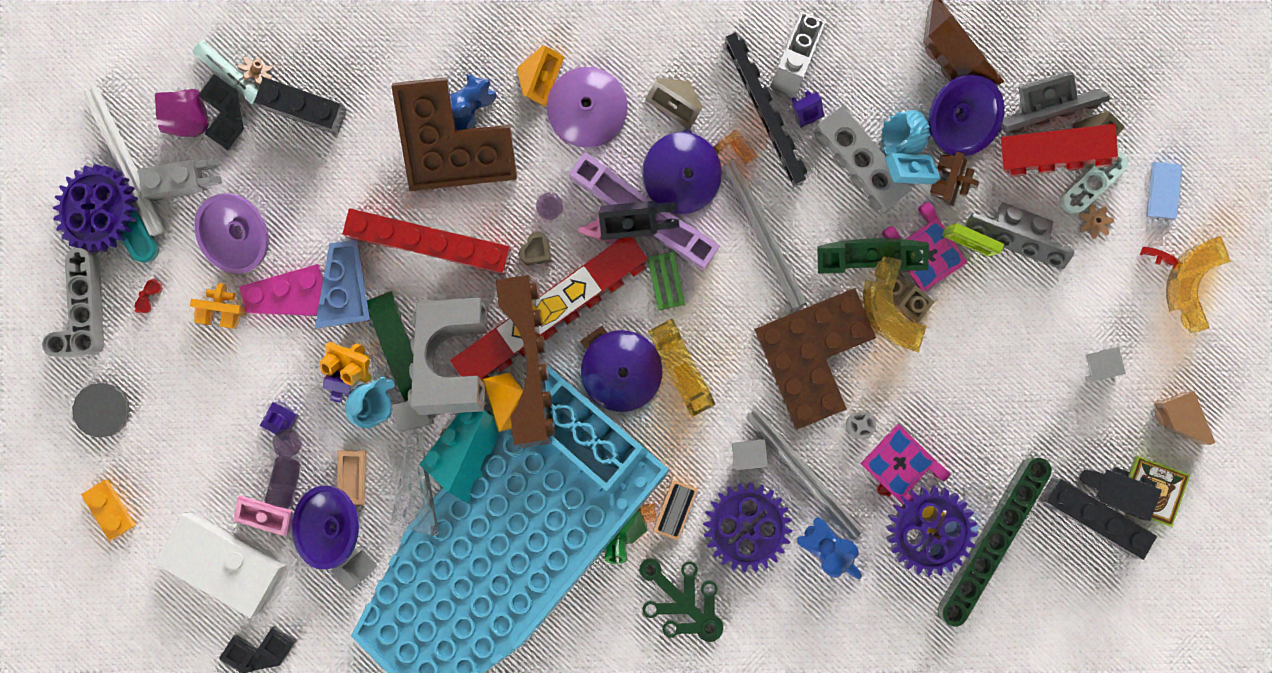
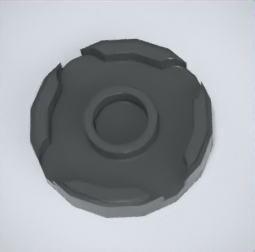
(100, 410)

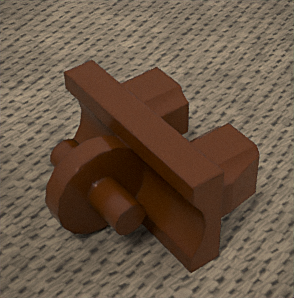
(955, 168)

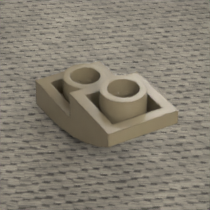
(910, 299)

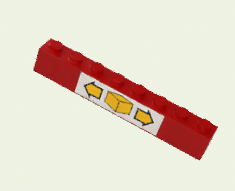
(557, 306)

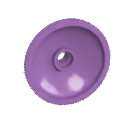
(592, 124)
(220, 233)

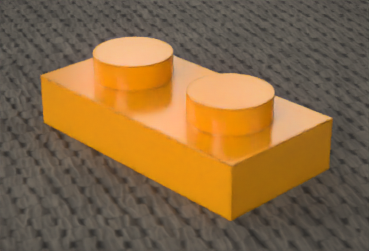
(108, 510)

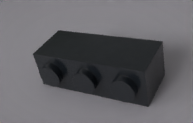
(300, 106)

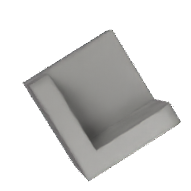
(1105, 364)
(749, 454)
(355, 568)

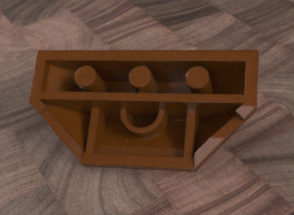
(953, 47)

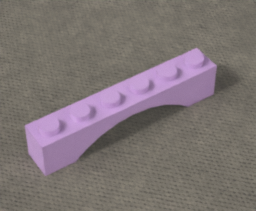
(612, 190)

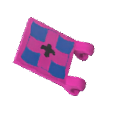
(943, 253)
(901, 462)

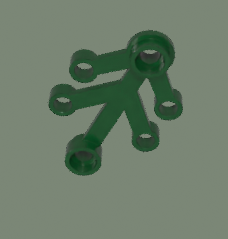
(684, 603)

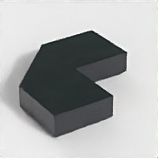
(225, 99)
(247, 658)

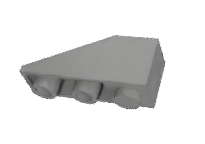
(797, 54)

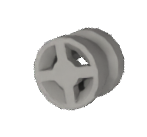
(865, 426)

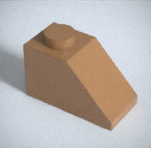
(1184, 417)

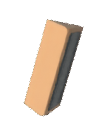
(675, 509)

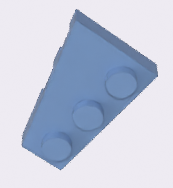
(343, 288)

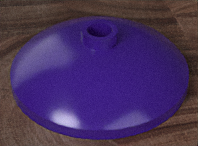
(978, 118)
(665, 167)
(604, 360)
(325, 527)

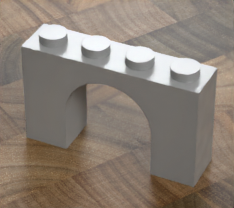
(433, 325)

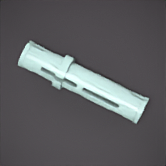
(206, 55)

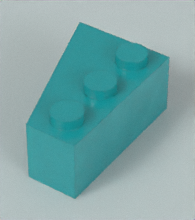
(461, 451)

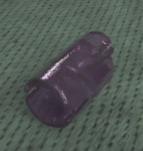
(283, 482)

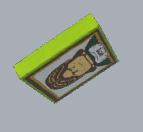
(1169, 480)

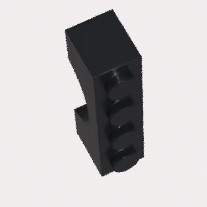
(1098, 517)

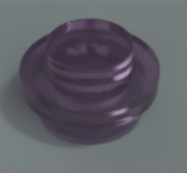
(549, 206)

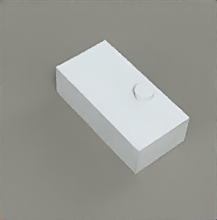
(220, 564)

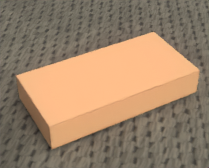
(352, 474)

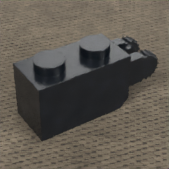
(635, 219)
(1122, 492)

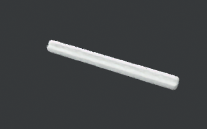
(123, 159)

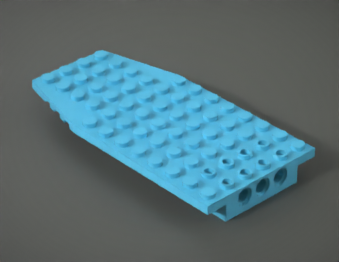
(512, 550)

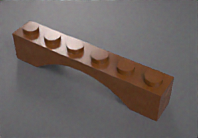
(531, 416)

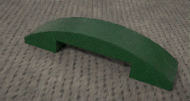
(867, 253)
(393, 339)

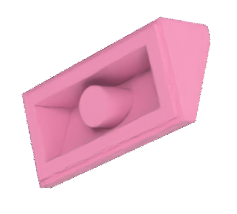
(263, 516)

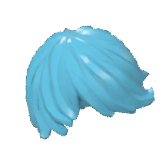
(905, 133)

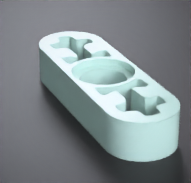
(1085, 201)

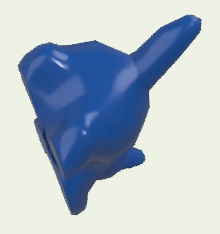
(469, 99)
(834, 553)

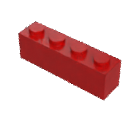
(1059, 149)

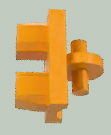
(205, 309)
(350, 362)

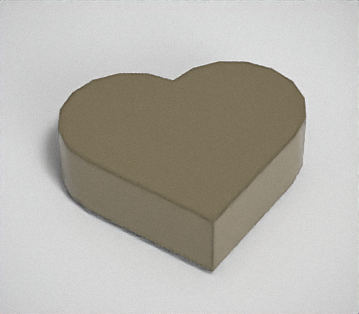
(536, 249)

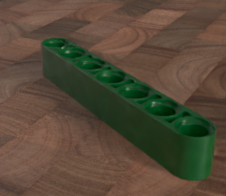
(1006, 534)

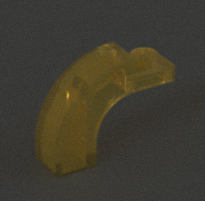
(1185, 280)
(882, 312)
(681, 368)

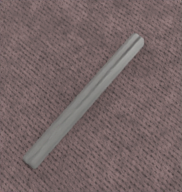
(764, 234)
(804, 474)

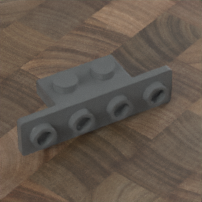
(1050, 99)
(1023, 234)

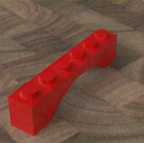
(427, 241)

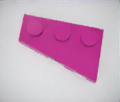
(285, 294)

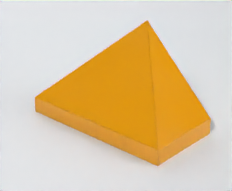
(539, 74)
(503, 397)

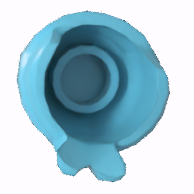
(369, 403)

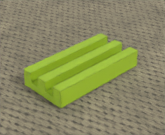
(972, 239)

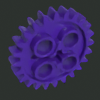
(95, 208)
(952, 544)
(763, 546)

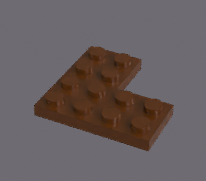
(436, 151)
(798, 353)

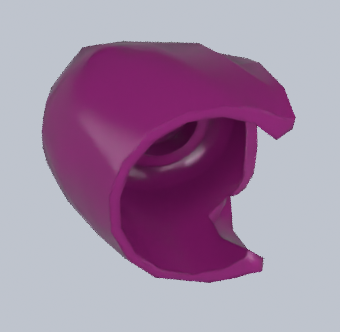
(181, 113)

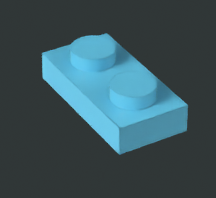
(912, 168)

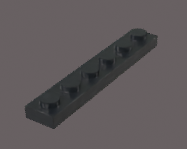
(771, 120)

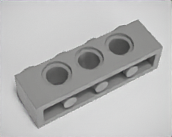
(843, 123)

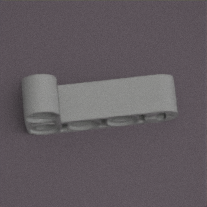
(76, 305)

